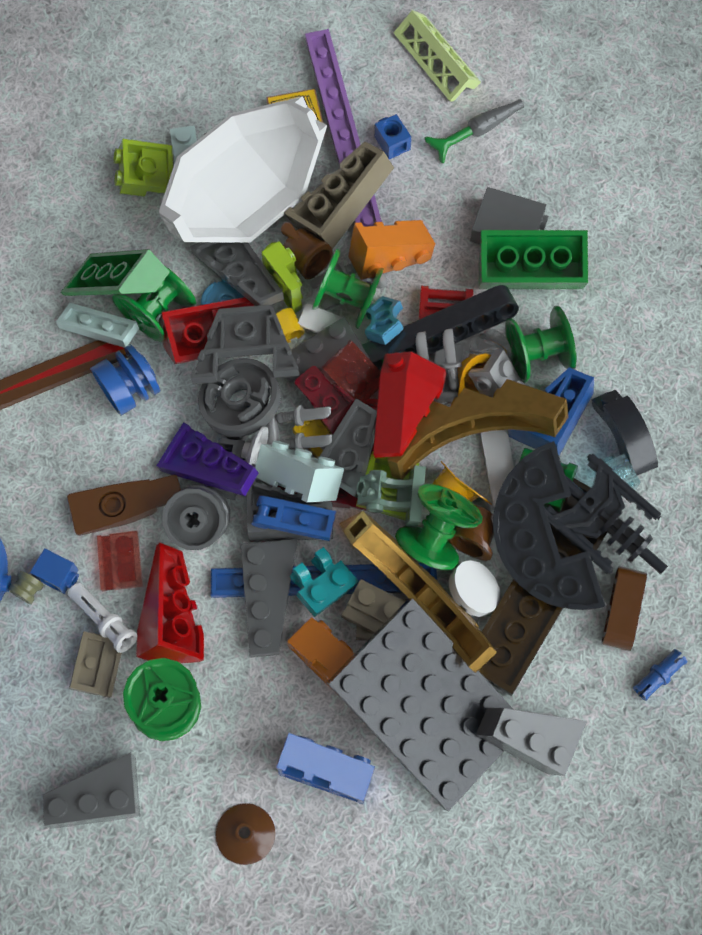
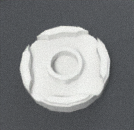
(474, 588)

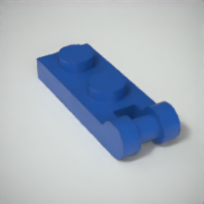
(294, 518)

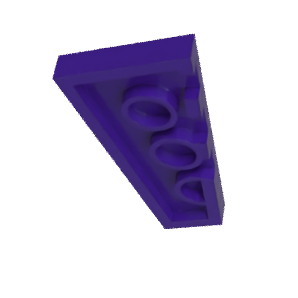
(206, 462)

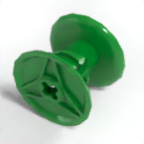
(339, 282)
(147, 311)
(541, 343)
(430, 542)
(164, 680)

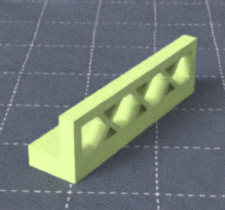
(443, 50)

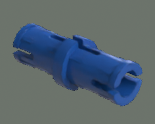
(660, 674)

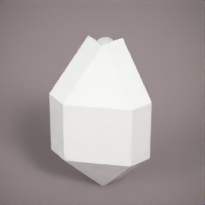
(243, 173)

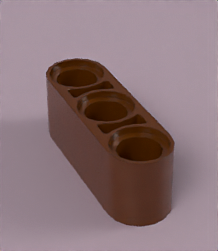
(625, 608)

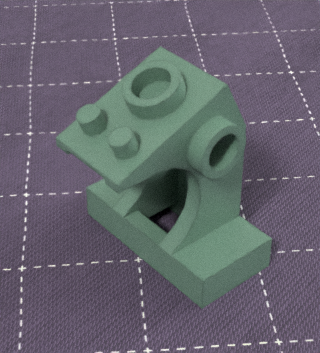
(406, 500)

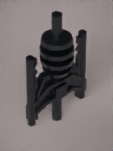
(600, 512)

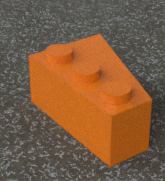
(389, 247)
(320, 649)

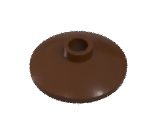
(254, 847)

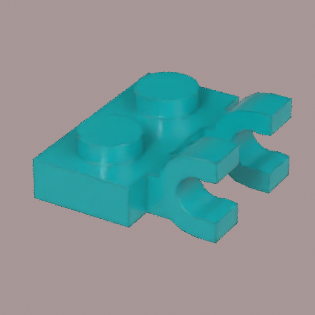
(328, 587)

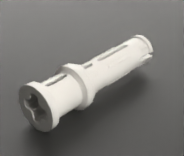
(108, 624)

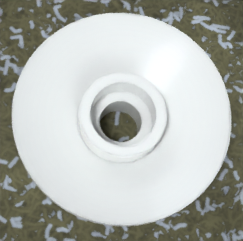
(251, 450)

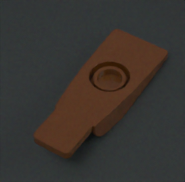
(119, 503)

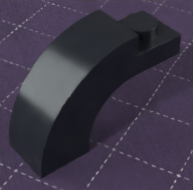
(628, 430)

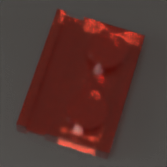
(354, 372)
(119, 561)

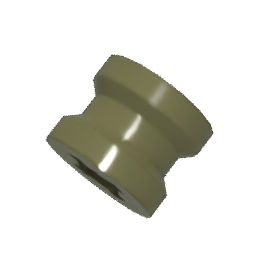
(25, 587)

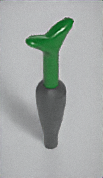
(476, 127)

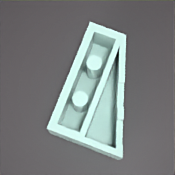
(299, 472)

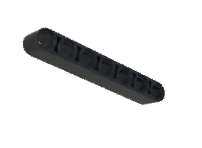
(464, 317)

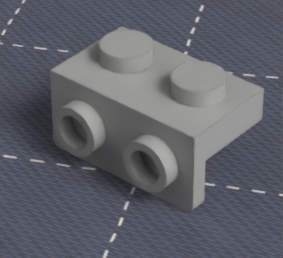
(494, 373)

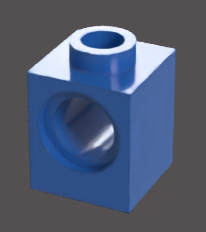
(395, 144)
(55, 571)

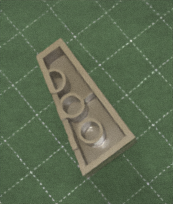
(342, 195)

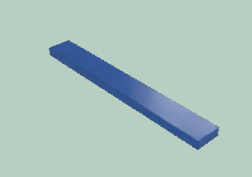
(230, 581)

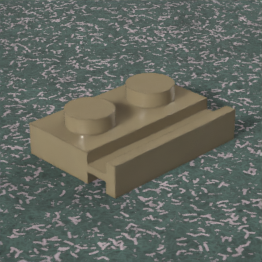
(370, 607)
(95, 666)

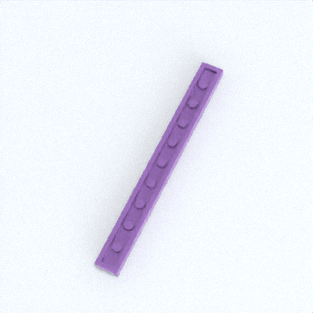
(337, 108)

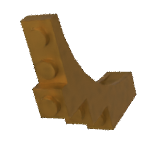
(511, 408)
(421, 586)

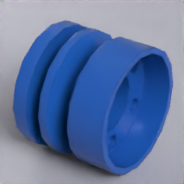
(126, 379)

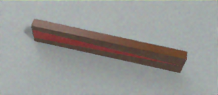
(55, 372)

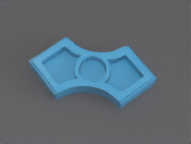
(384, 320)

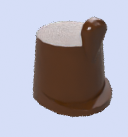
(310, 252)
(477, 540)

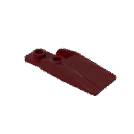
(324, 394)

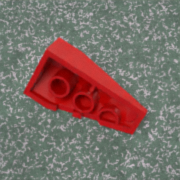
(188, 328)
(404, 397)
(166, 617)

